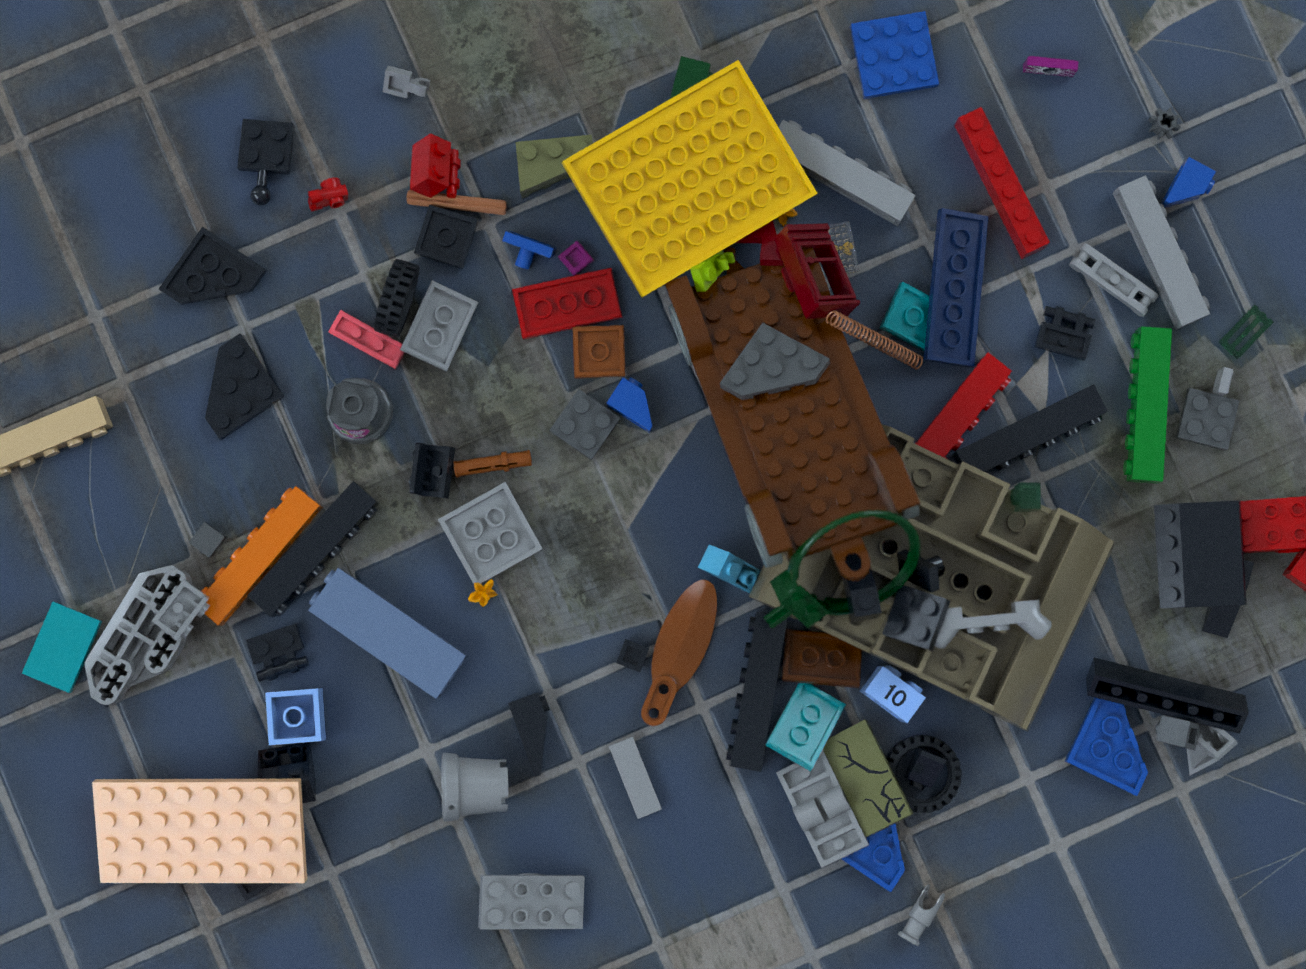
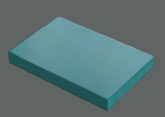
(61, 647)
(805, 725)

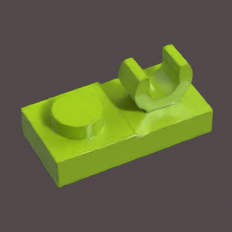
(707, 271)

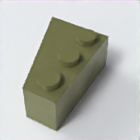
(542, 161)

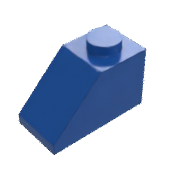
(1189, 183)
(631, 403)

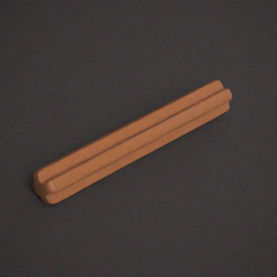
(462, 203)

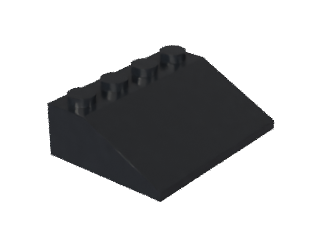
(1200, 554)

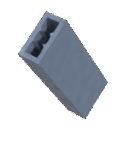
(387, 632)

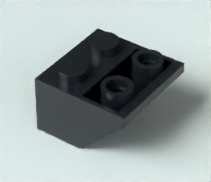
(290, 763)

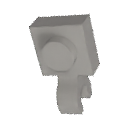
(400, 83)

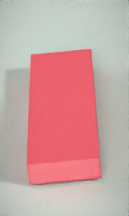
(367, 339)

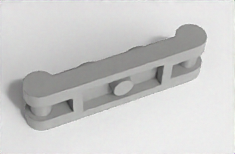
(1114, 279)

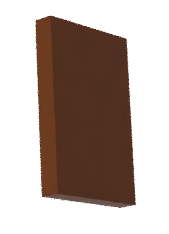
(820, 659)

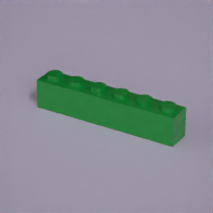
(1148, 405)

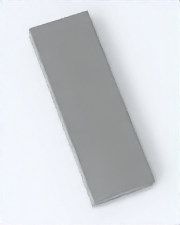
(635, 777)

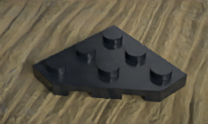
(211, 271)
(238, 388)

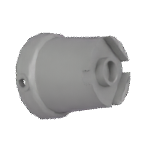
(472, 786)

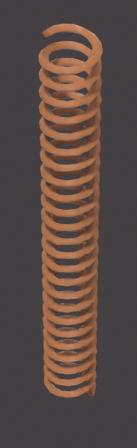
(861, 326)

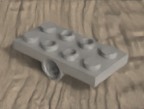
(822, 811)
(531, 901)

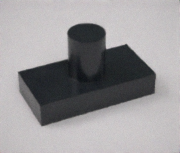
(925, 573)

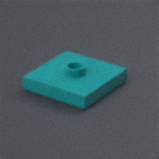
(907, 315)

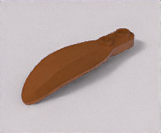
(680, 647)

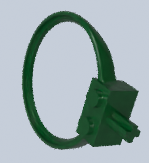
(807, 606)

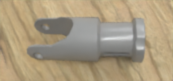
(920, 918)

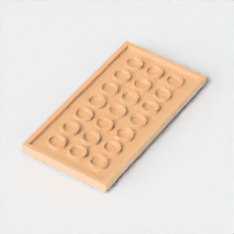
(200, 830)

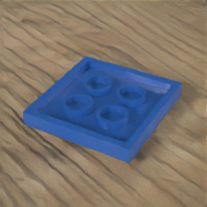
(894, 55)

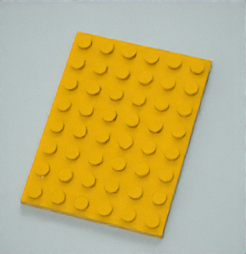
(689, 178)

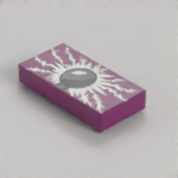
(1050, 66)

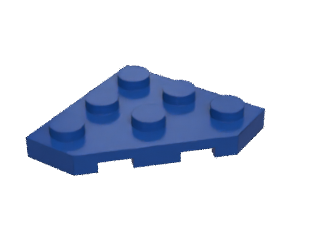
(1108, 747)
(881, 859)

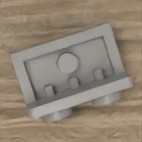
(181, 609)

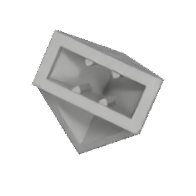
(1210, 748)

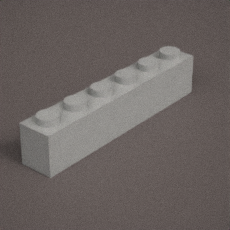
(846, 175)
(1161, 252)

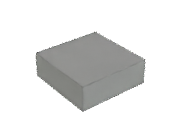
(1222, 381)

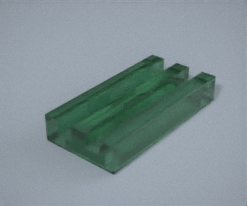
(1260, 316)

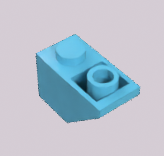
(729, 568)

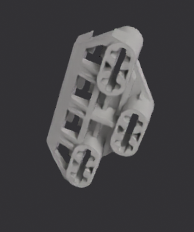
(141, 639)

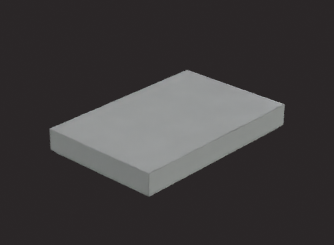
(439, 326)

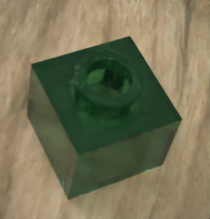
(1026, 497)

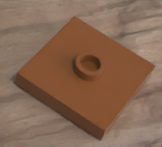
(599, 351)

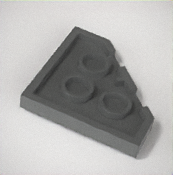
(773, 365)

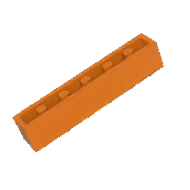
(260, 554)

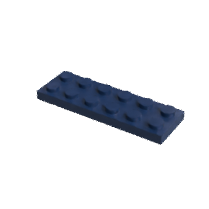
(956, 288)

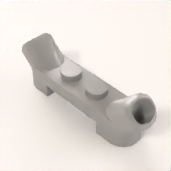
(1023, 613)

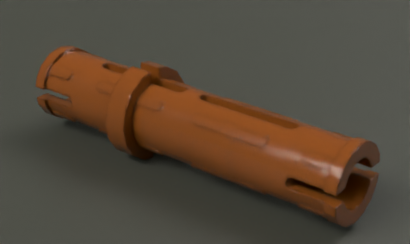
(493, 463)

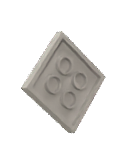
(490, 534)

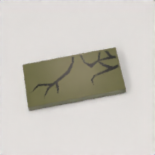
(866, 778)

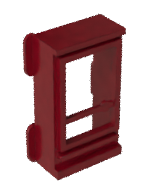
(800, 278)

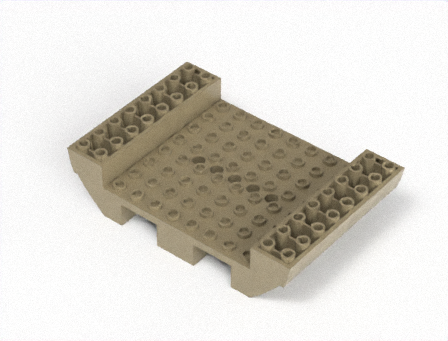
(976, 534)

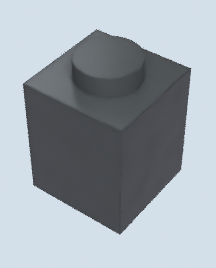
(1177, 732)

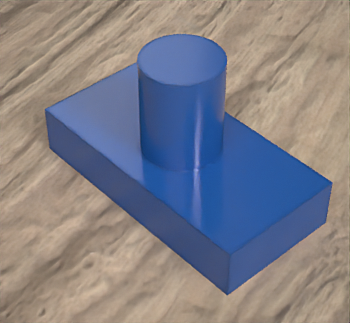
(528, 248)

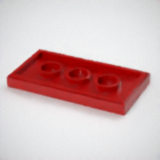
(567, 303)

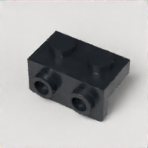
(431, 470)

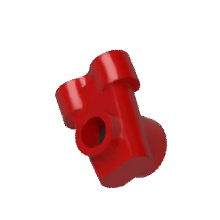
(330, 194)

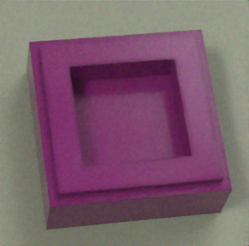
(575, 258)

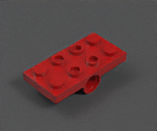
(1274, 525)

